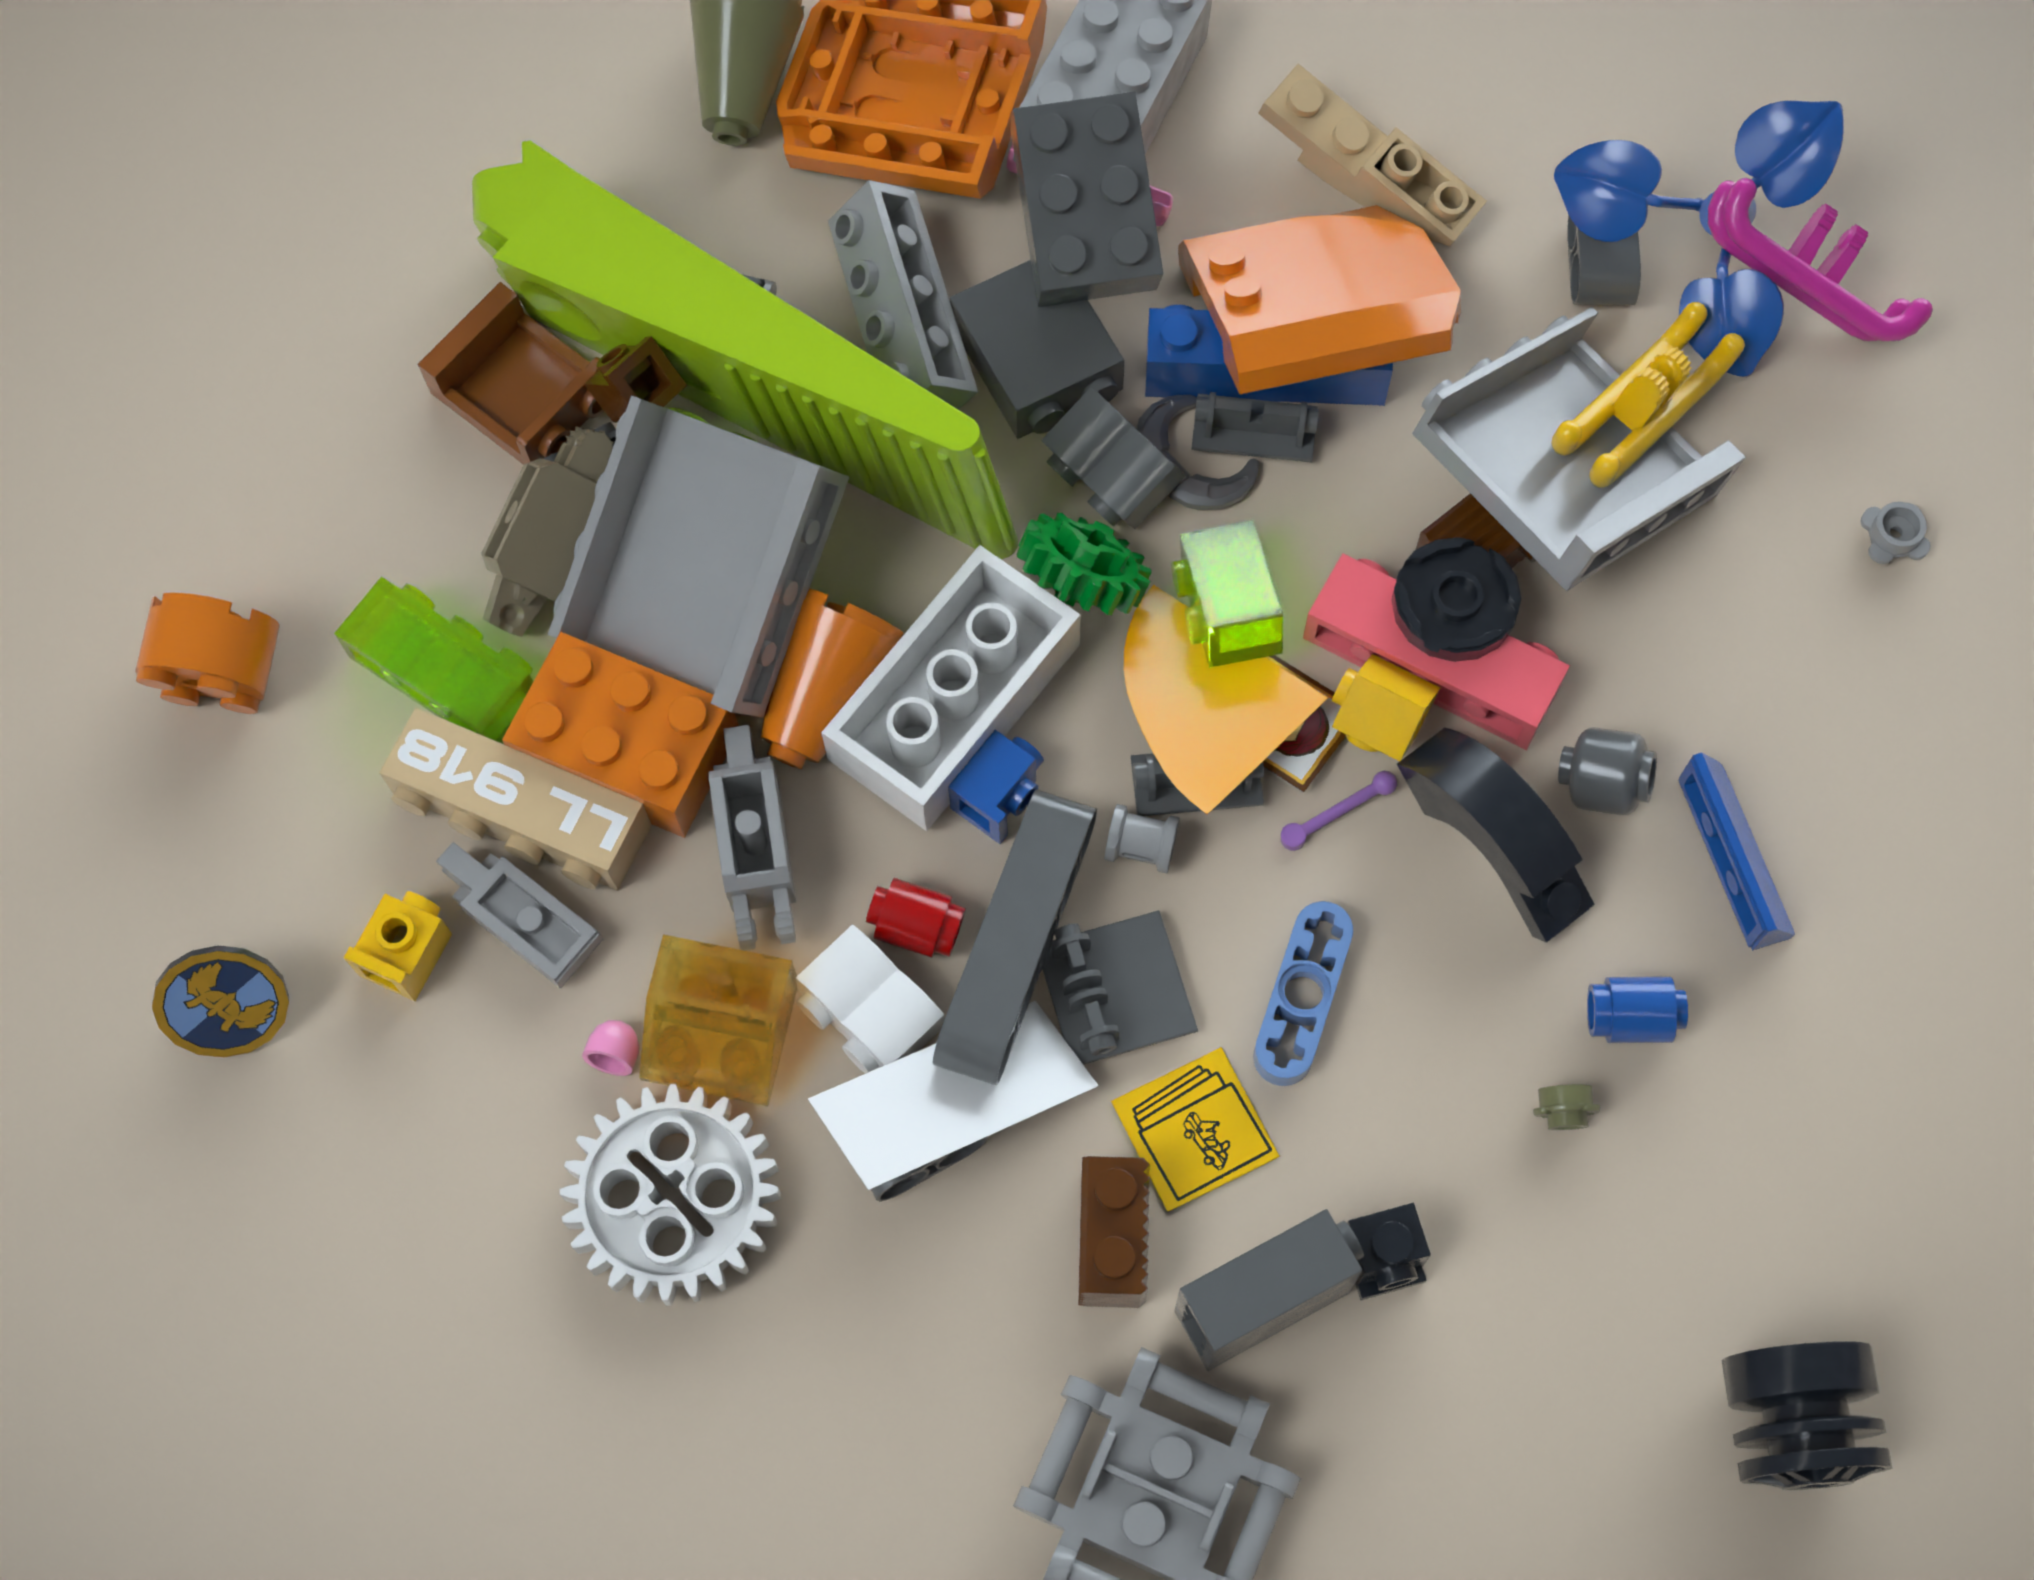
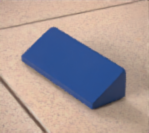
(1734, 853)

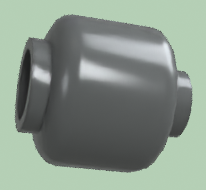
(1608, 771)

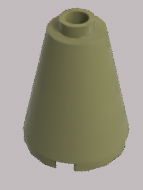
(740, 61)

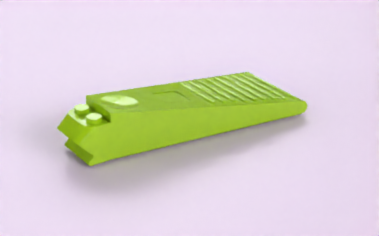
(619, 276)

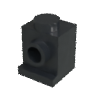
(1392, 1251)

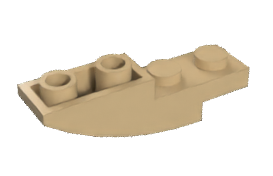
(1366, 162)

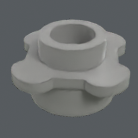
(1905, 519)

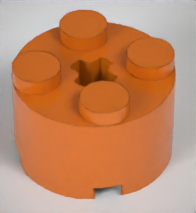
(206, 650)

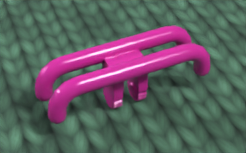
(1792, 270)

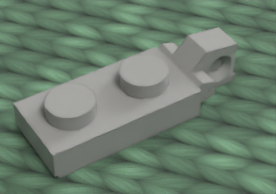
(520, 913)

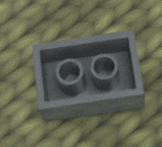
(1086, 199)

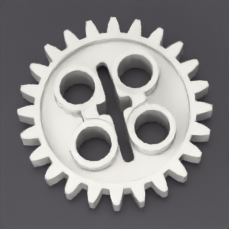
(627, 1235)

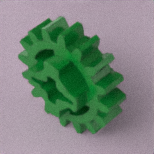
(1084, 563)

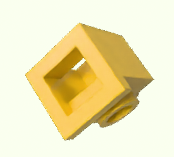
(404, 964)

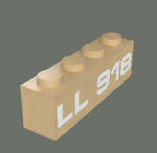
(515, 800)

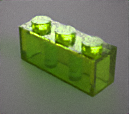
(435, 659)

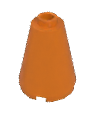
(822, 669)

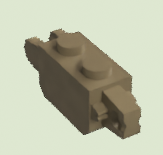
(539, 529)

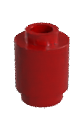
(915, 918)

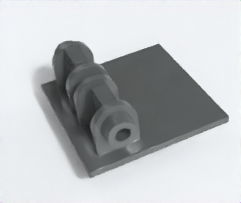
(1117, 987)

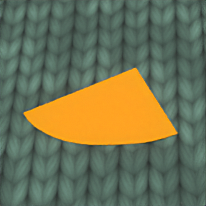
(1201, 720)

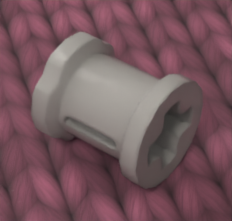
(1141, 838)

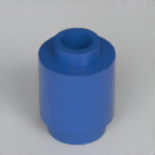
(1636, 1010)

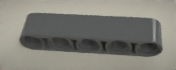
(1015, 938)

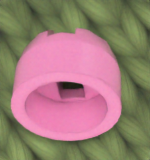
(612, 1048)

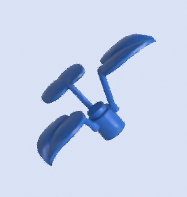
(1788, 152)

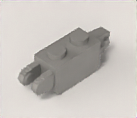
(752, 838)

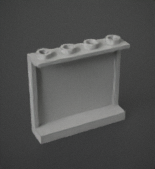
(1497, 440)

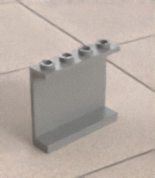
(698, 554)

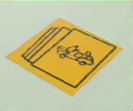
(1195, 1129)

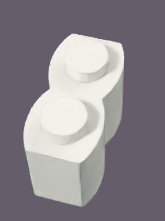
(867, 1002)

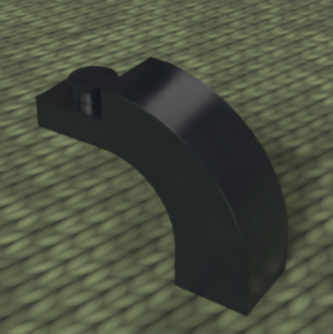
(1506, 821)

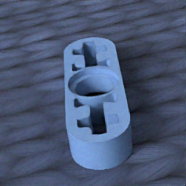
(1300, 945)

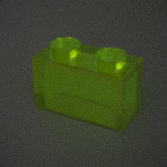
(1229, 594)

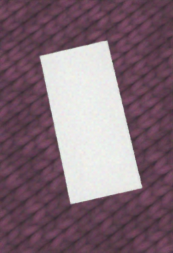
(922, 1112)

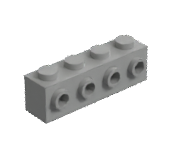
(901, 290)

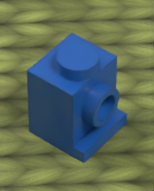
(996, 784)

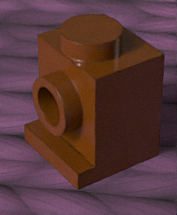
(635, 372)

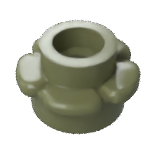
(1566, 1106)

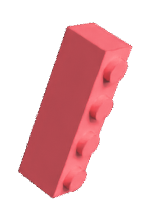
(1498, 692)

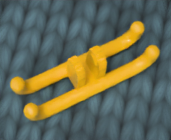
(1649, 396)

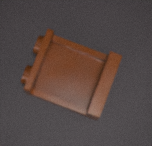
(511, 378)

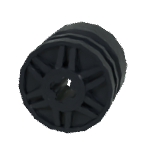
(1806, 1414)

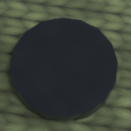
(1456, 599)

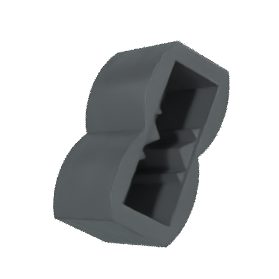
(1111, 459)

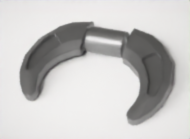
(1194, 491)

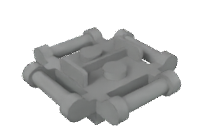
(1155, 1483)

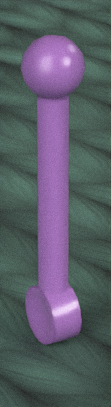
(1294, 835)

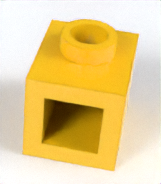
(1382, 707)

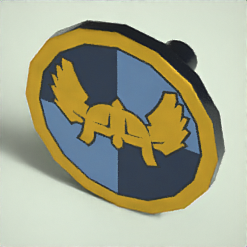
(220, 1001)

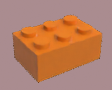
(623, 729)

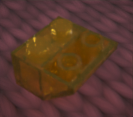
(716, 1019)

